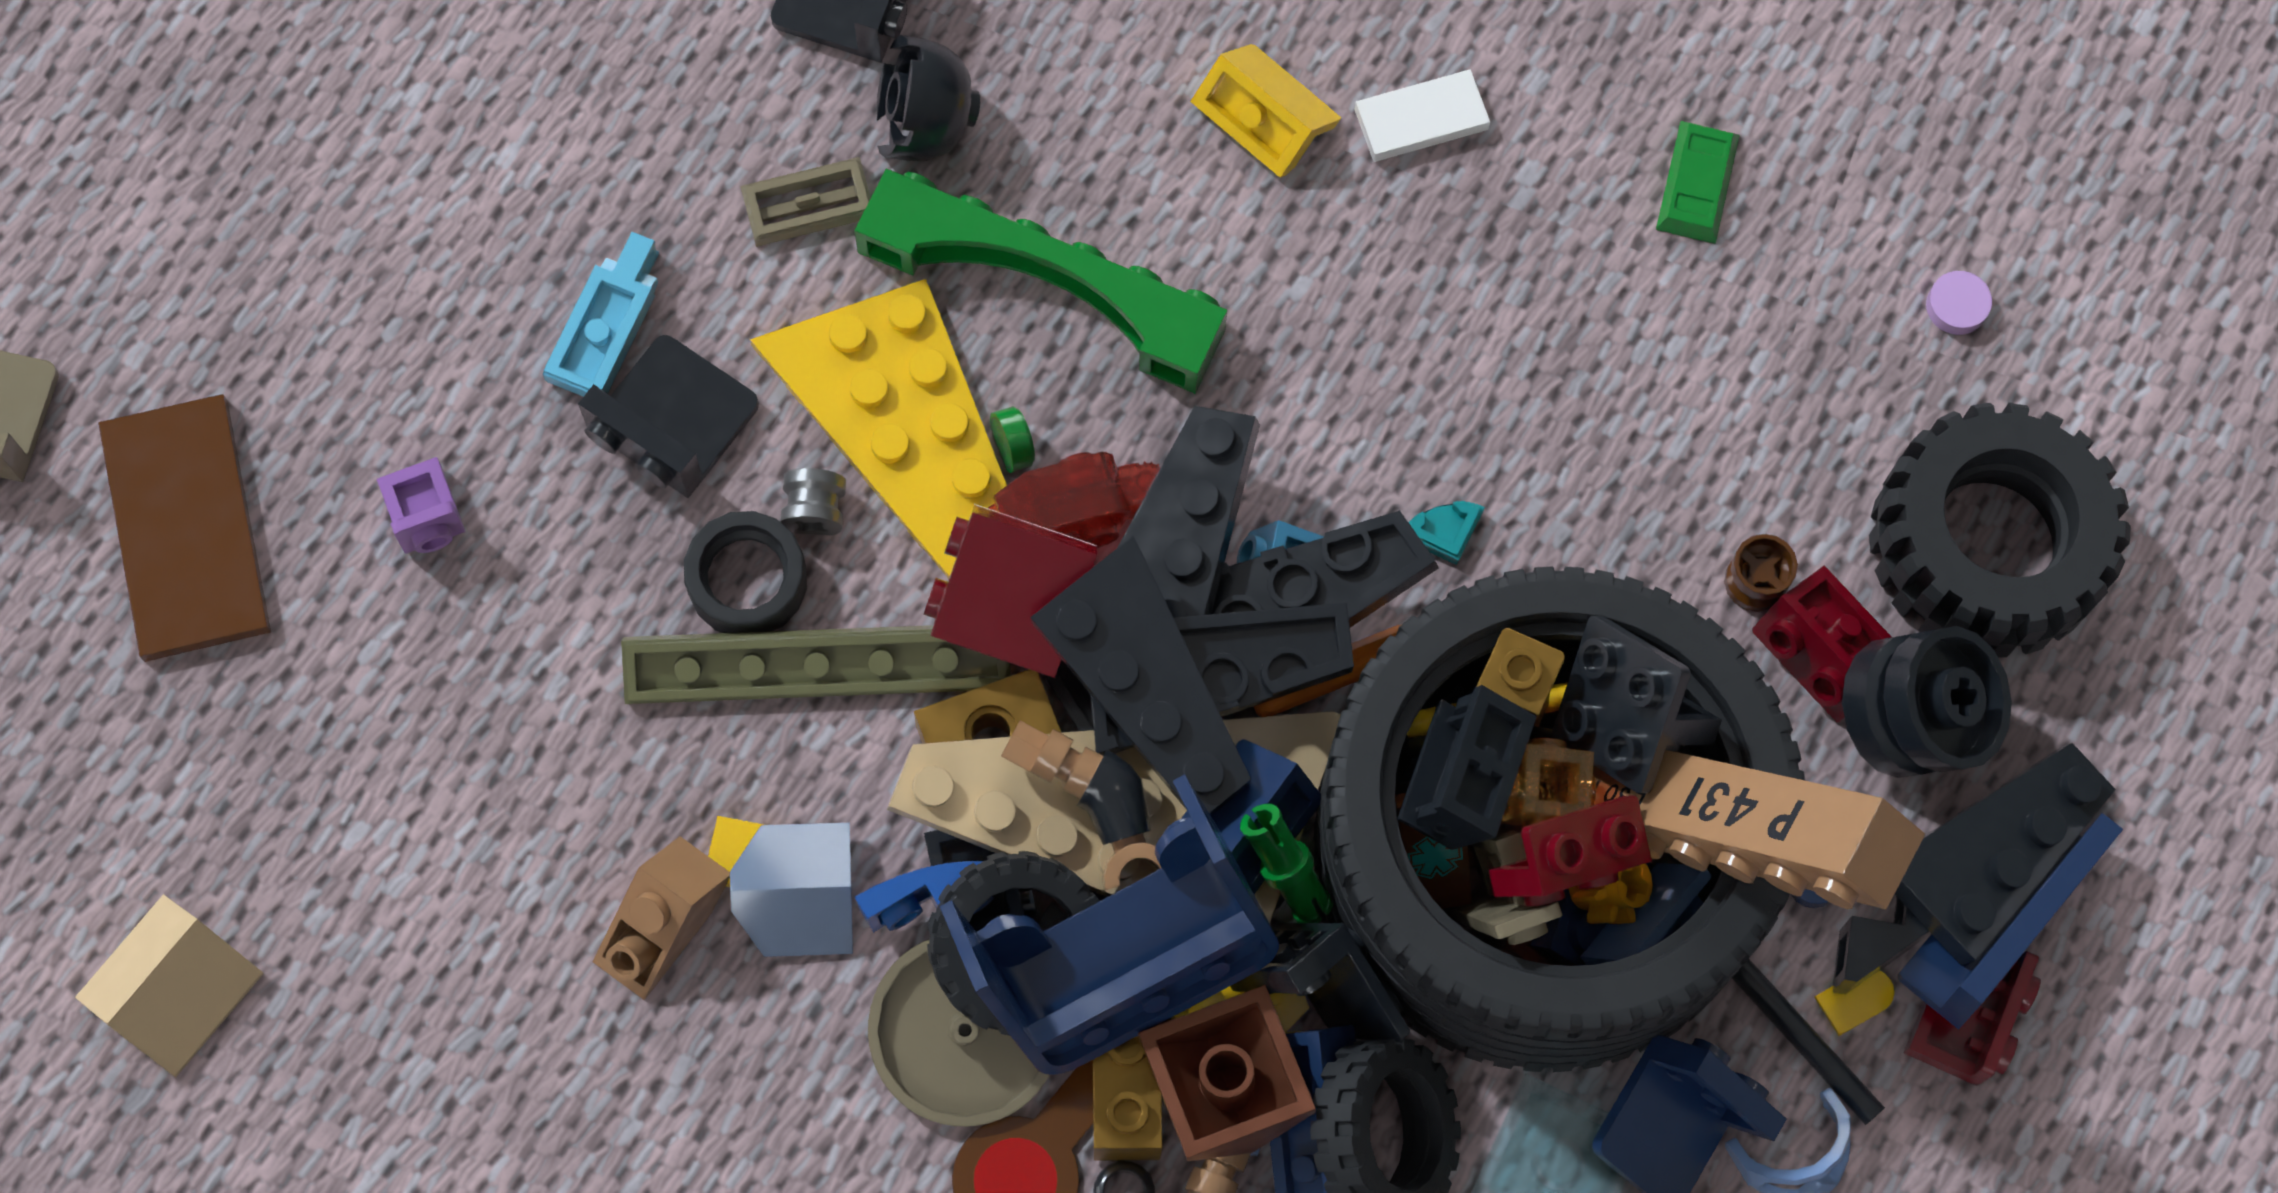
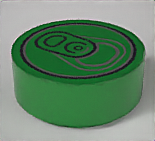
(1012, 438)

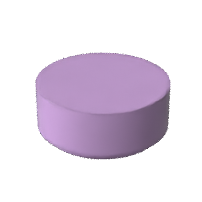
(1959, 302)

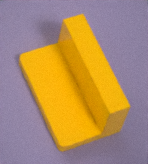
(1263, 107)

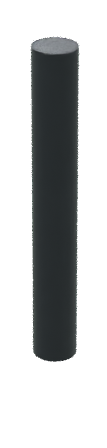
(1808, 1042)

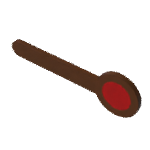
(1010, 1154)

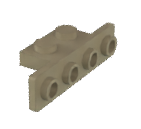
(1502, 915)

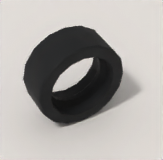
(743, 527)

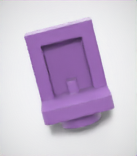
(421, 507)

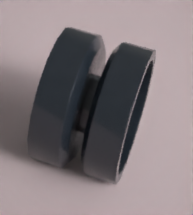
(1927, 702)

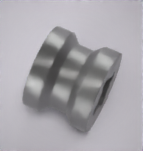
(813, 501)

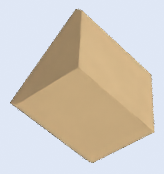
(169, 985)

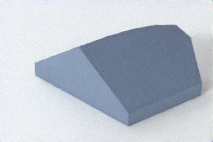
(795, 889)

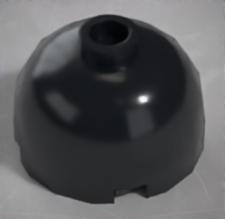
(929, 95)

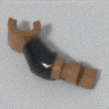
(1103, 783)

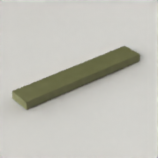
(800, 665)

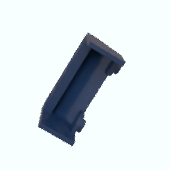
(1125, 958)

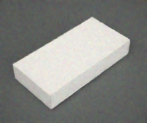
(1422, 115)

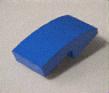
(900, 898)

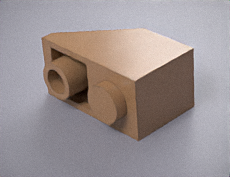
(660, 915)

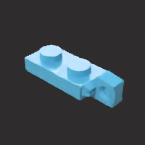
(605, 320)

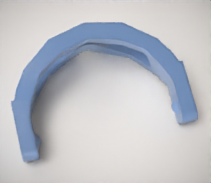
(1813, 1177)

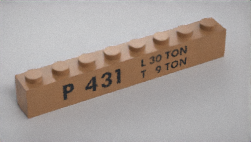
(1773, 828)

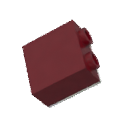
(999, 581)

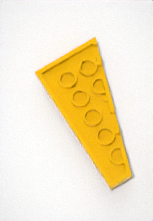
(894, 406)

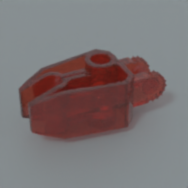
(1079, 496)

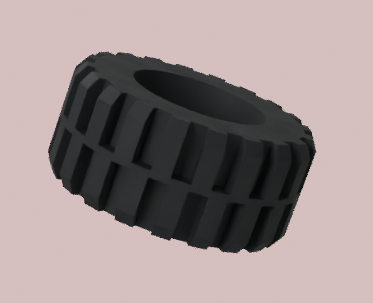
(2045, 468)

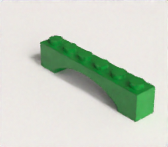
(919, 225)

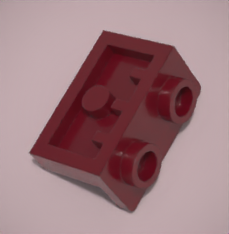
(1817, 635)

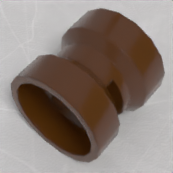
(1769, 562)

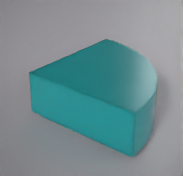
(1447, 528)

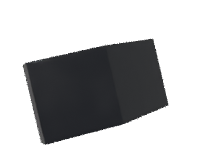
(1873, 944)

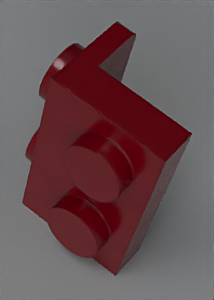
(1575, 850)
(1984, 1040)

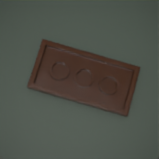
(184, 528)

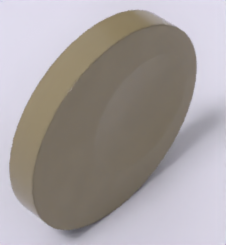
(938, 1057)

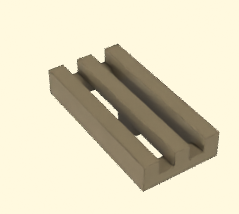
(812, 222)

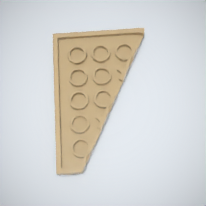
(1006, 809)

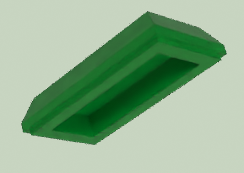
(1697, 182)

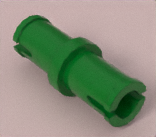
(1286, 863)

